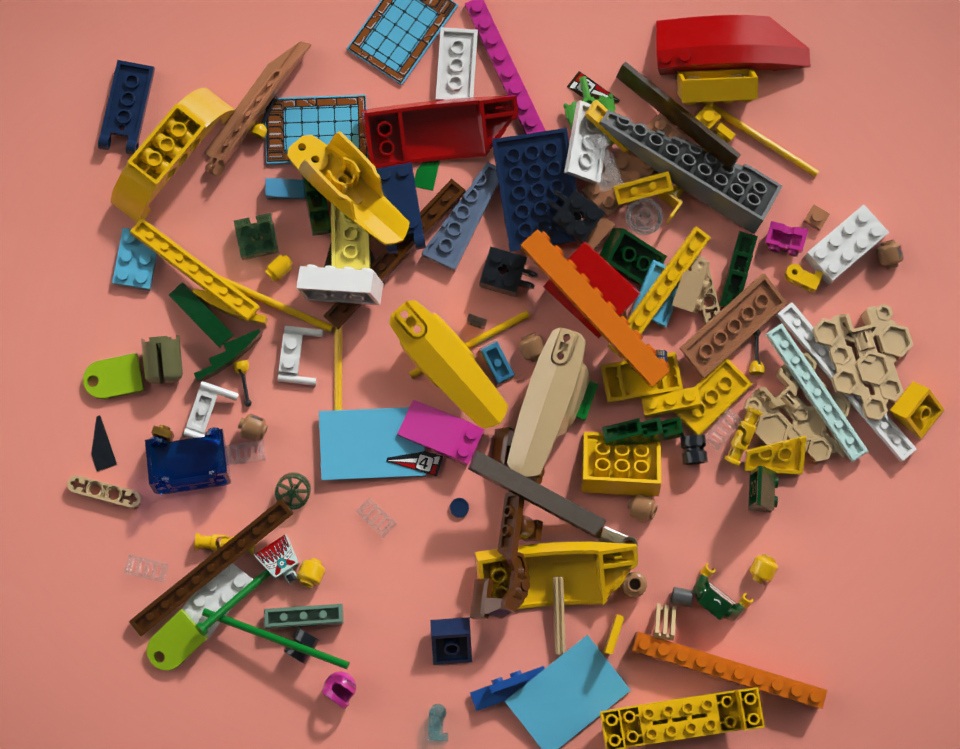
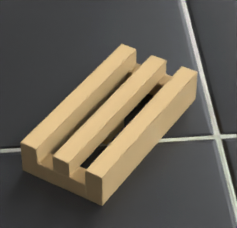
(665, 610)

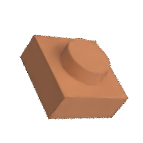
(816, 217)

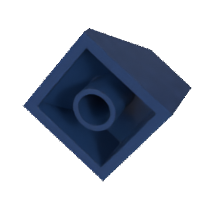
(451, 641)

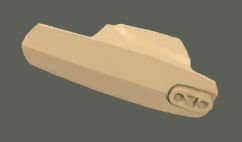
(550, 401)

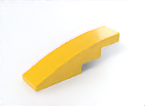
(213, 302)

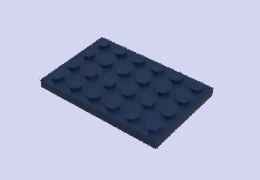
(528, 174)

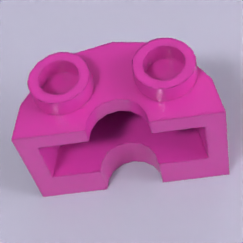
(786, 238)

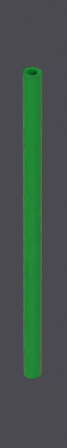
(279, 640)

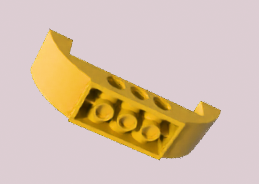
(167, 150)
(682, 718)

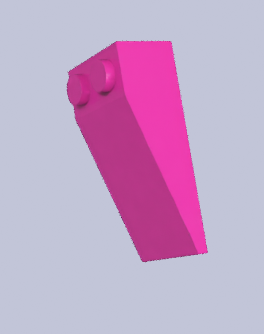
(441, 432)

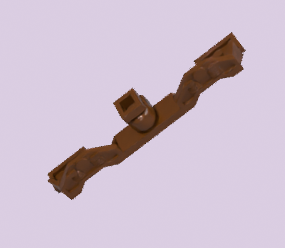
(513, 528)

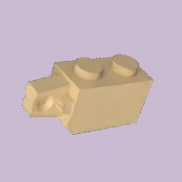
(693, 287)

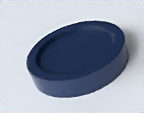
(459, 507)

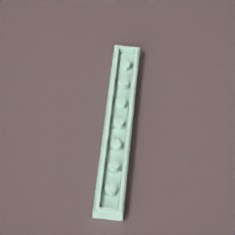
(816, 392)

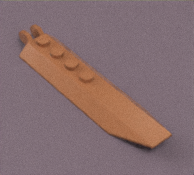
(252, 107)

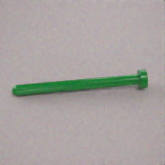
(202, 627)

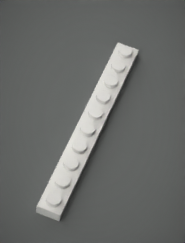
(885, 427)

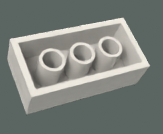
(846, 244)
(340, 285)

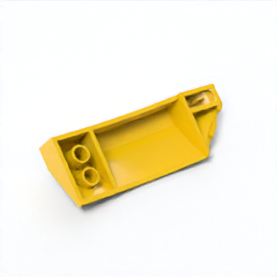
(587, 569)

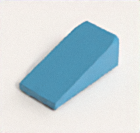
(284, 188)
(496, 362)

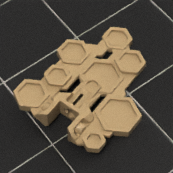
(871, 367)
(774, 426)

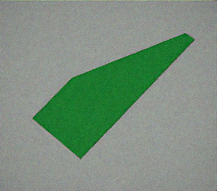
(426, 175)

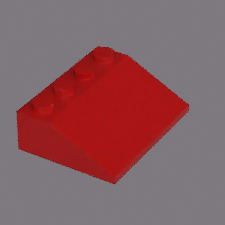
(602, 276)

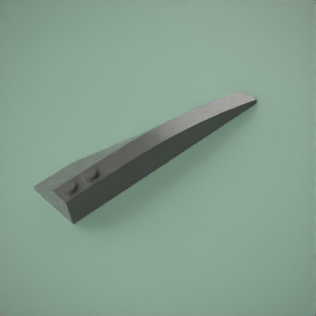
(736, 193)

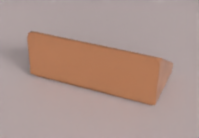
(599, 233)

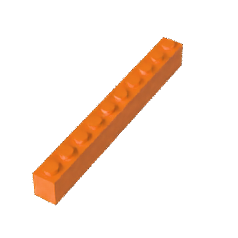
(595, 309)
(729, 670)

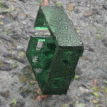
(258, 247)

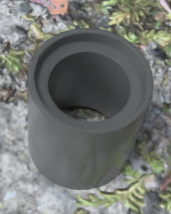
(682, 597)

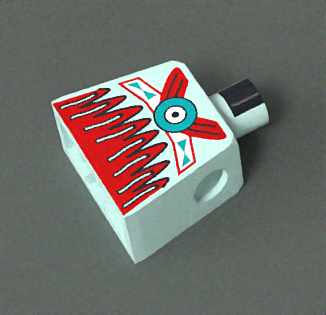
(279, 559)

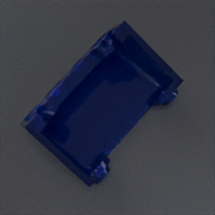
(187, 463)

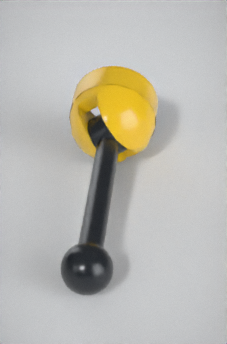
(260, 130)
(756, 366)
(242, 368)

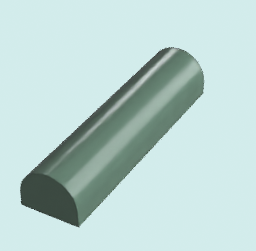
(303, 616)

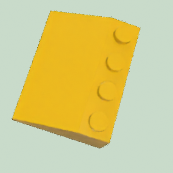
(620, 468)

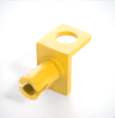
(671, 199)

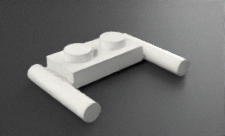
(291, 355)
(203, 408)

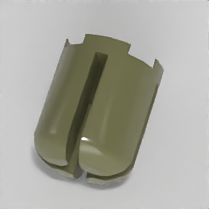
(159, 351)

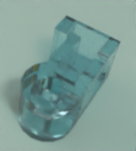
(435, 729)

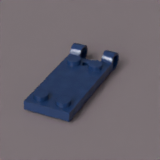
(127, 104)
(401, 191)

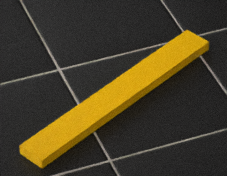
(194, 270)
(666, 281)

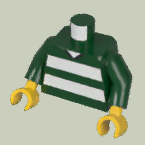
(715, 600)

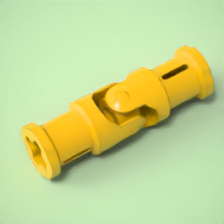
(742, 439)
(210, 542)

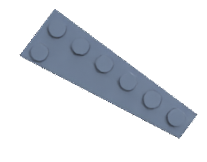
(457, 230)

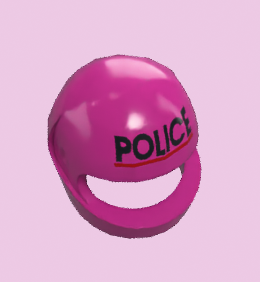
(339, 688)

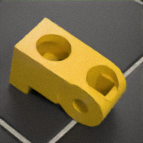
(797, 276)

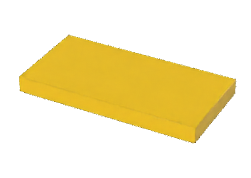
(717, 394)

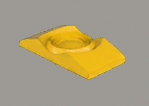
(625, 384)

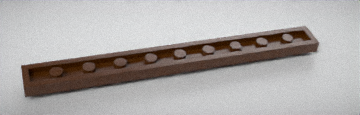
(385, 263)
(211, 567)

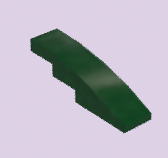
(317, 209)
(738, 267)
(201, 315)
(234, 350)
(642, 432)

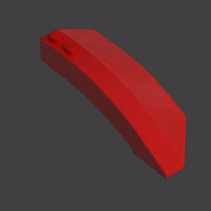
(727, 44)
(436, 129)

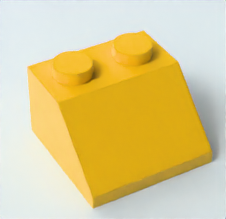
(917, 409)

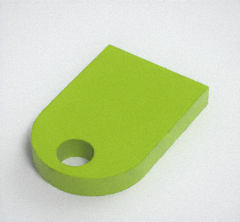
(116, 377)
(176, 641)

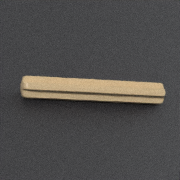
(559, 620)

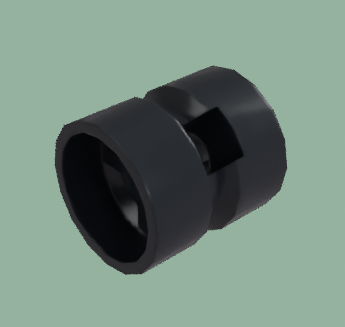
(694, 449)
(304, 638)

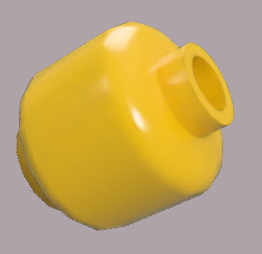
(763, 568)
(311, 573)

